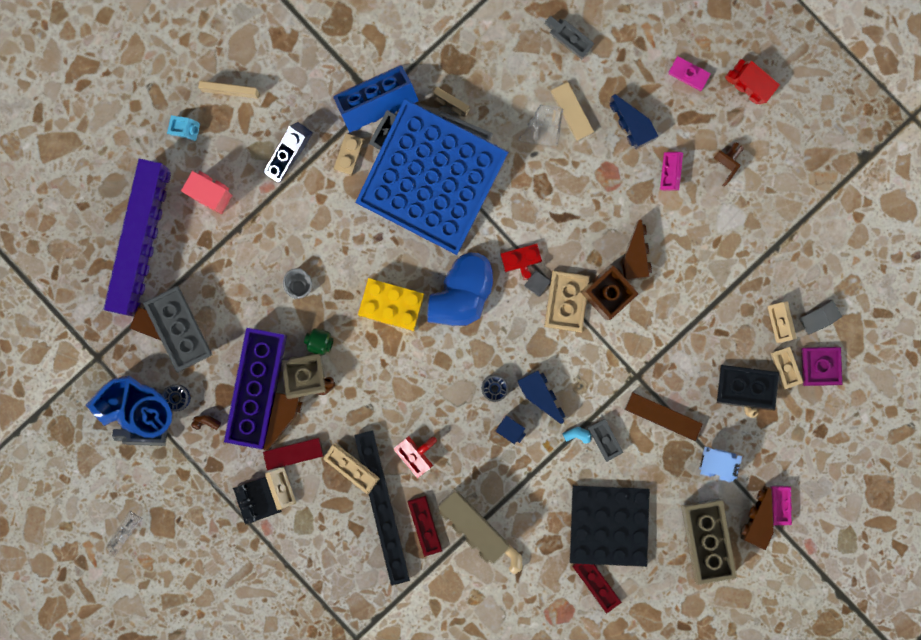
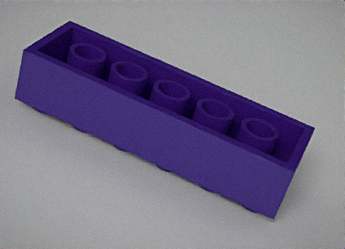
(255, 388)

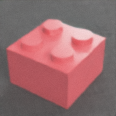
(204, 191)

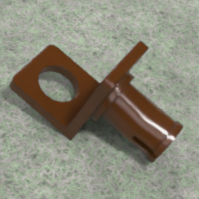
(728, 160)

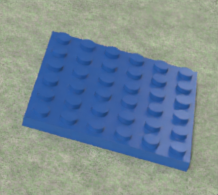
(431, 176)

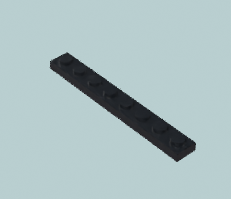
(383, 510)

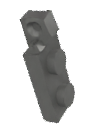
(569, 36)
(133, 439)

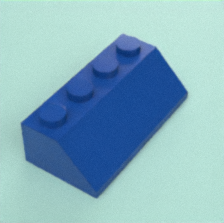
(372, 98)

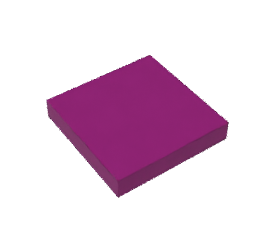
(821, 366)

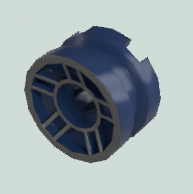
(494, 380)
(182, 392)

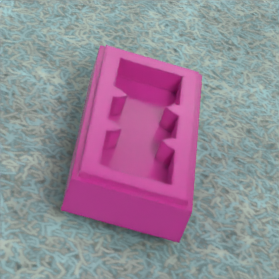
(689, 73)
(671, 171)
(781, 505)

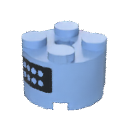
(720, 463)

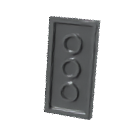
(177, 329)

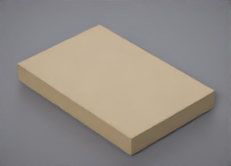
(565, 301)

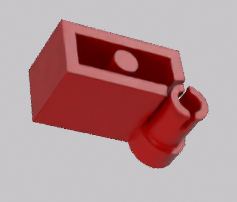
(752, 81)

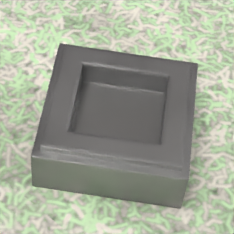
(537, 283)

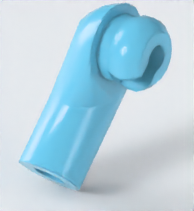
(579, 433)

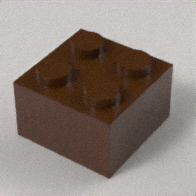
(609, 292)

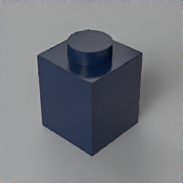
(511, 430)

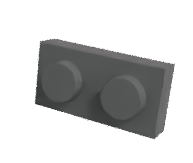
(605, 440)

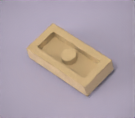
(457, 106)
(348, 154)
(782, 322)
(787, 367)
(280, 488)

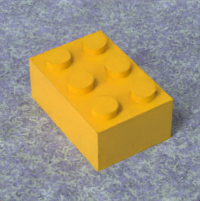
(391, 304)

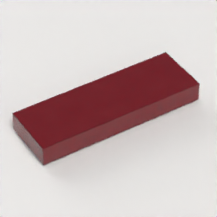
(293, 454)
(424, 526)
(598, 586)

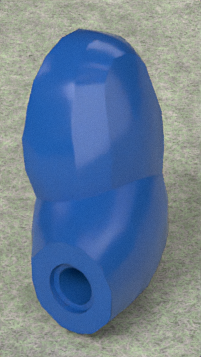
(464, 293)
(133, 406)

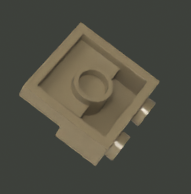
(303, 376)

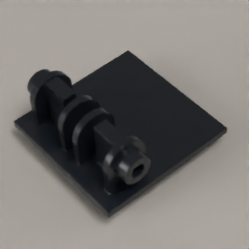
(255, 500)

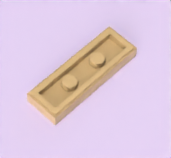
(228, 89)
(572, 111)
(351, 468)

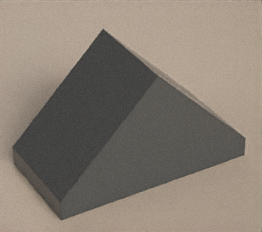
(382, 130)
(820, 317)

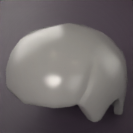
(297, 283)

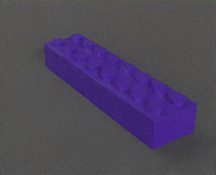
(137, 237)

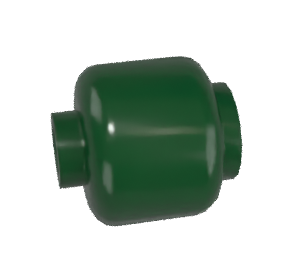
(319, 341)

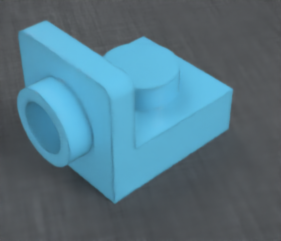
(183, 127)

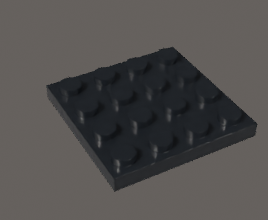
(609, 526)

